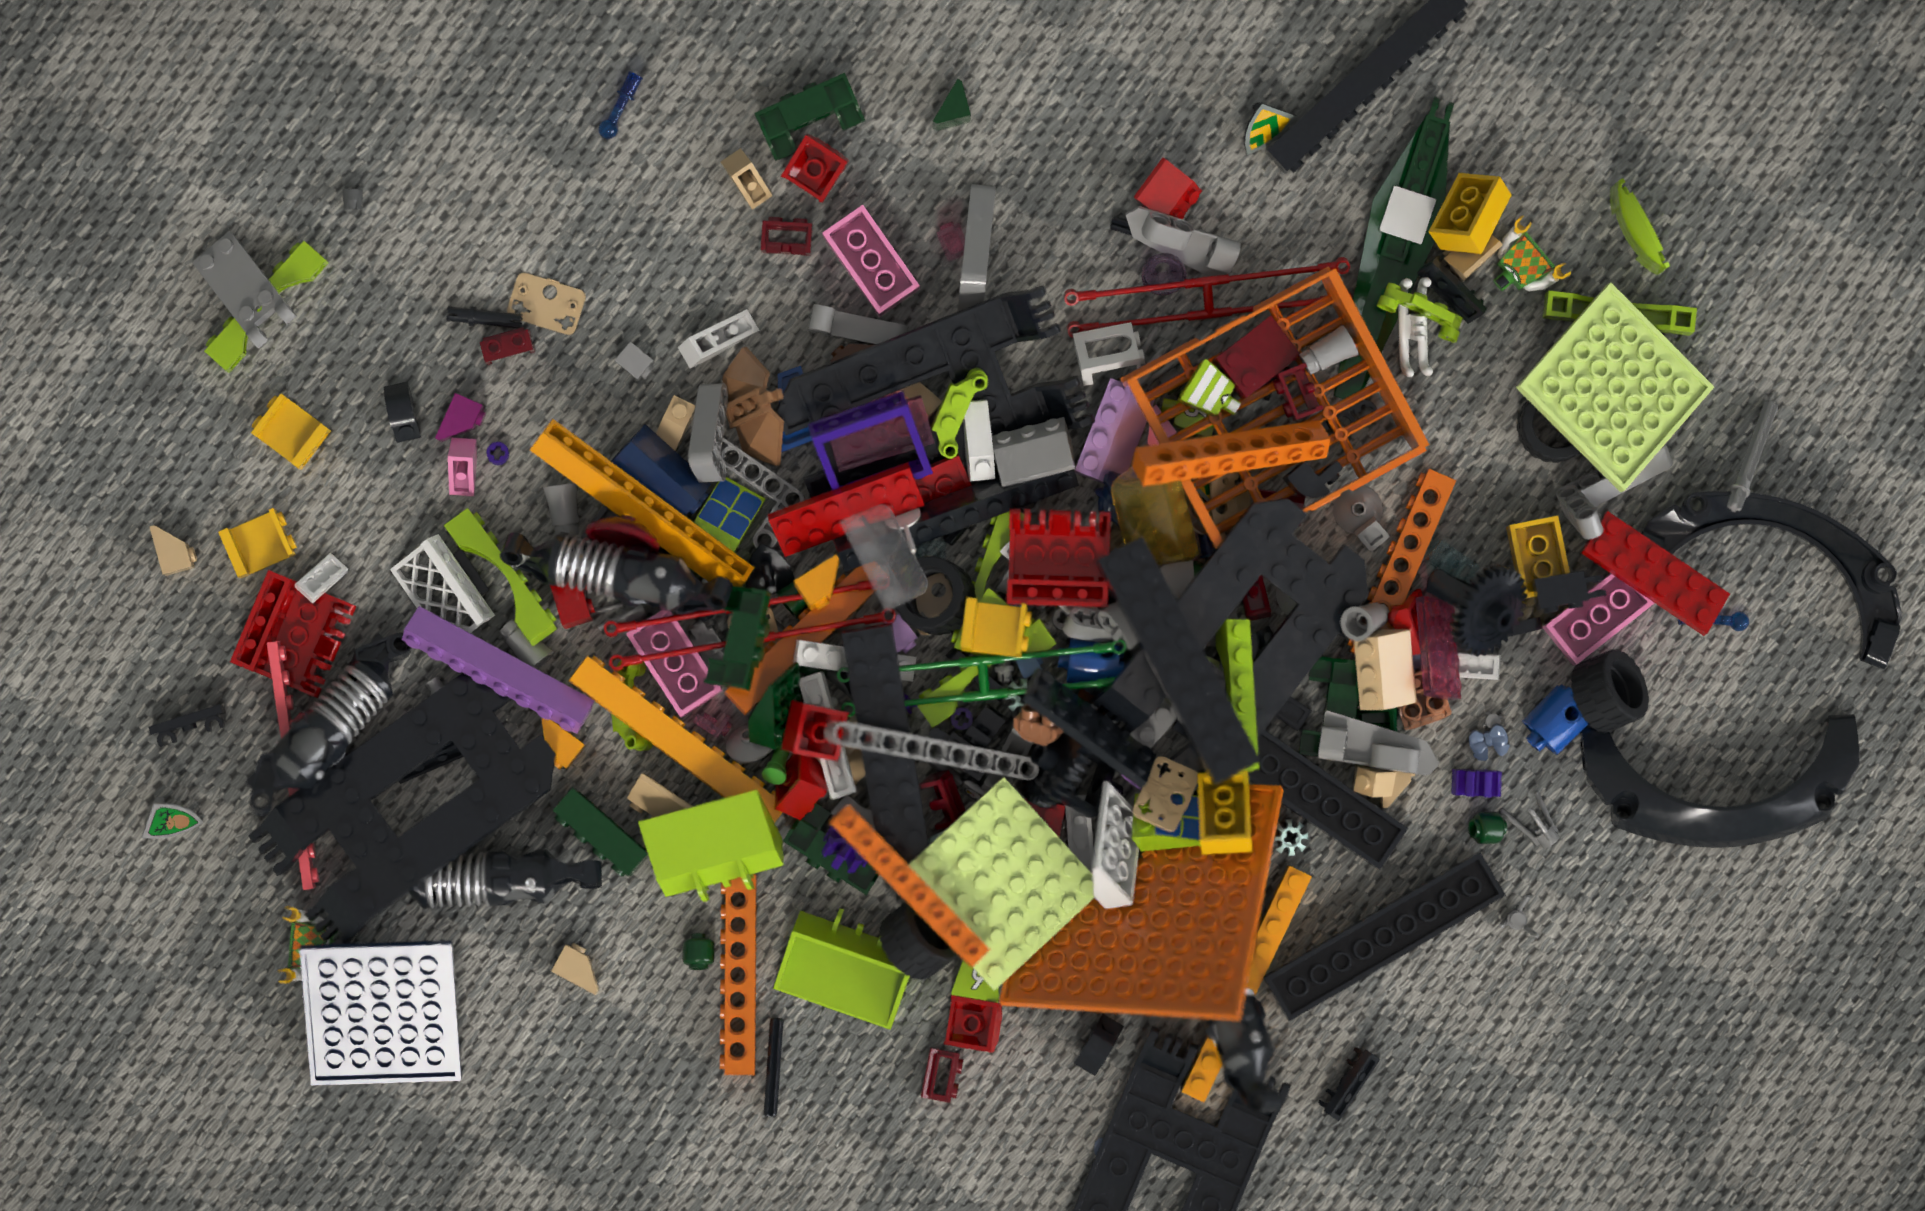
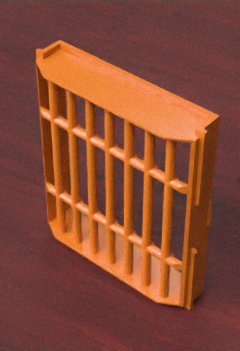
(1371, 361)

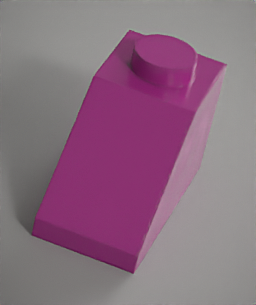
(460, 418)

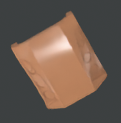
(1425, 710)
(1035, 727)

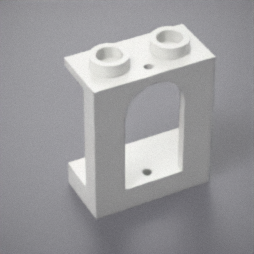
(1108, 362)

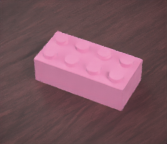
(871, 260)
(1586, 628)
(680, 675)

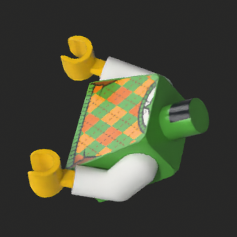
(1525, 262)
(302, 933)

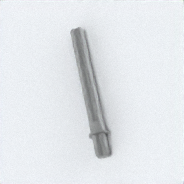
(1740, 489)

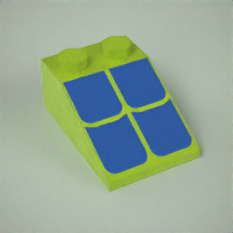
(729, 513)
(1151, 837)

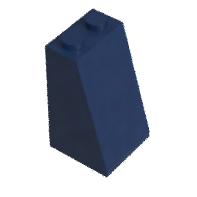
(661, 471)

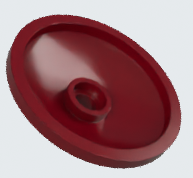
(622, 532)

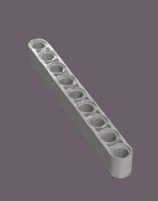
(921, 748)

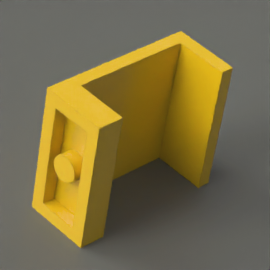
(290, 431)
(258, 543)
(995, 628)

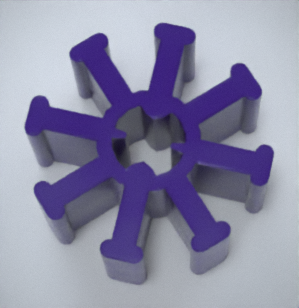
(1476, 782)
(838, 845)

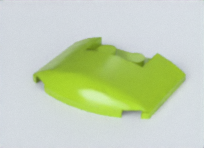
(1637, 228)

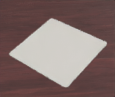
(1407, 214)

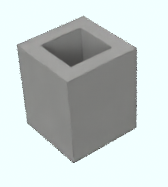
(635, 362)

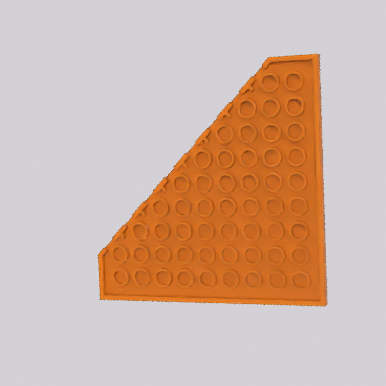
(1172, 951)

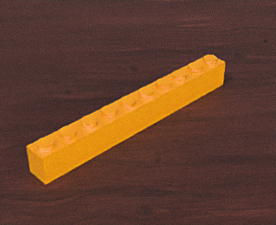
(629, 497)
(667, 733)
(1268, 938)

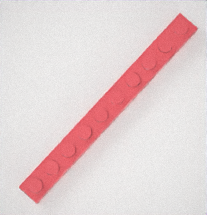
(284, 704)

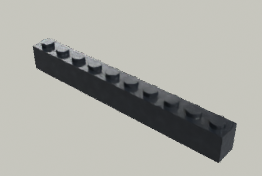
(1364, 81)
(970, 507)

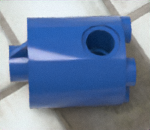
(1090, 666)
(1551, 725)

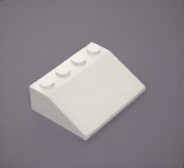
(1114, 851)

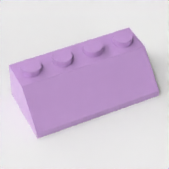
(1113, 434)

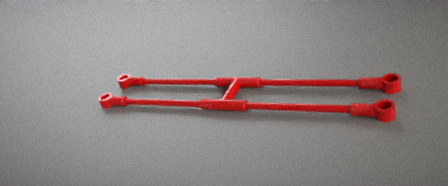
(1206, 283)
(633, 625)

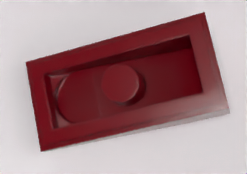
(1256, 601)

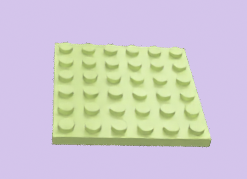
(1615, 387)
(1005, 879)

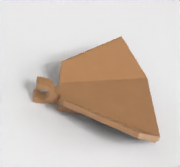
(750, 408)

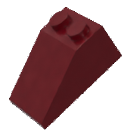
(1256, 357)

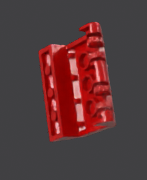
(1057, 559)
(299, 625)

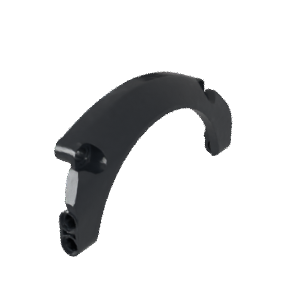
(1851, 555)
(1685, 823)

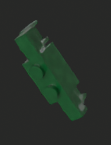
(806, 108)
(744, 639)
(1341, 696)
(808, 840)

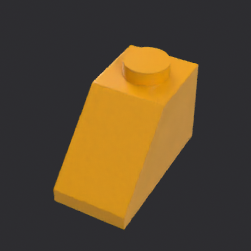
(818, 584)
(562, 743)

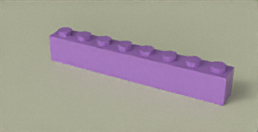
(497, 670)

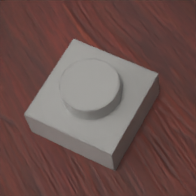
(1372, 534)

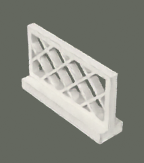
(443, 562)

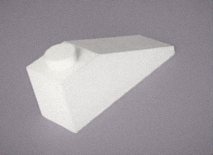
(717, 338)
(978, 442)

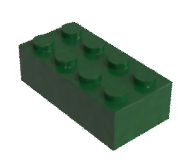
(601, 832)

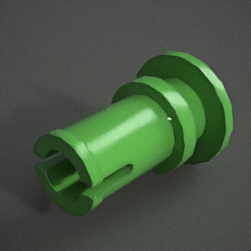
(776, 768)

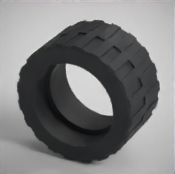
(1534, 445)
(954, 614)
(1609, 690)
(913, 944)

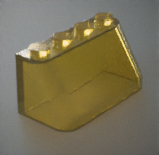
(1157, 515)

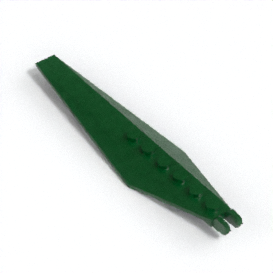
(1389, 257)

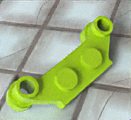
(1418, 303)
(954, 409)
(631, 738)

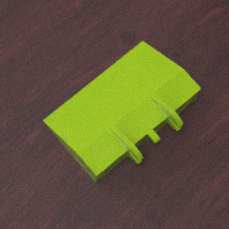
(712, 844)
(841, 970)

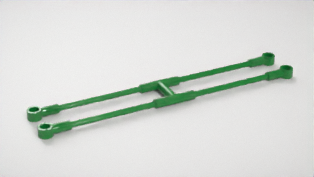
(984, 660)

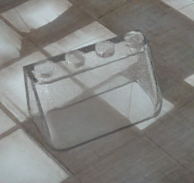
(885, 556)

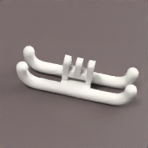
(1414, 328)

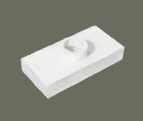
(321, 578)
(1479, 667)

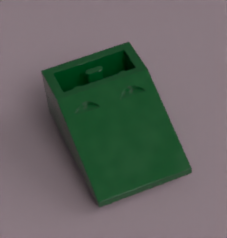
(771, 715)

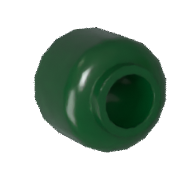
(1487, 827)
(698, 952)

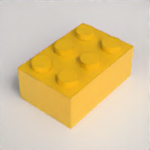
(1470, 213)
(1537, 550)
(1224, 814)

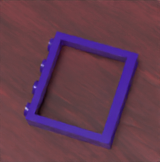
(863, 417)

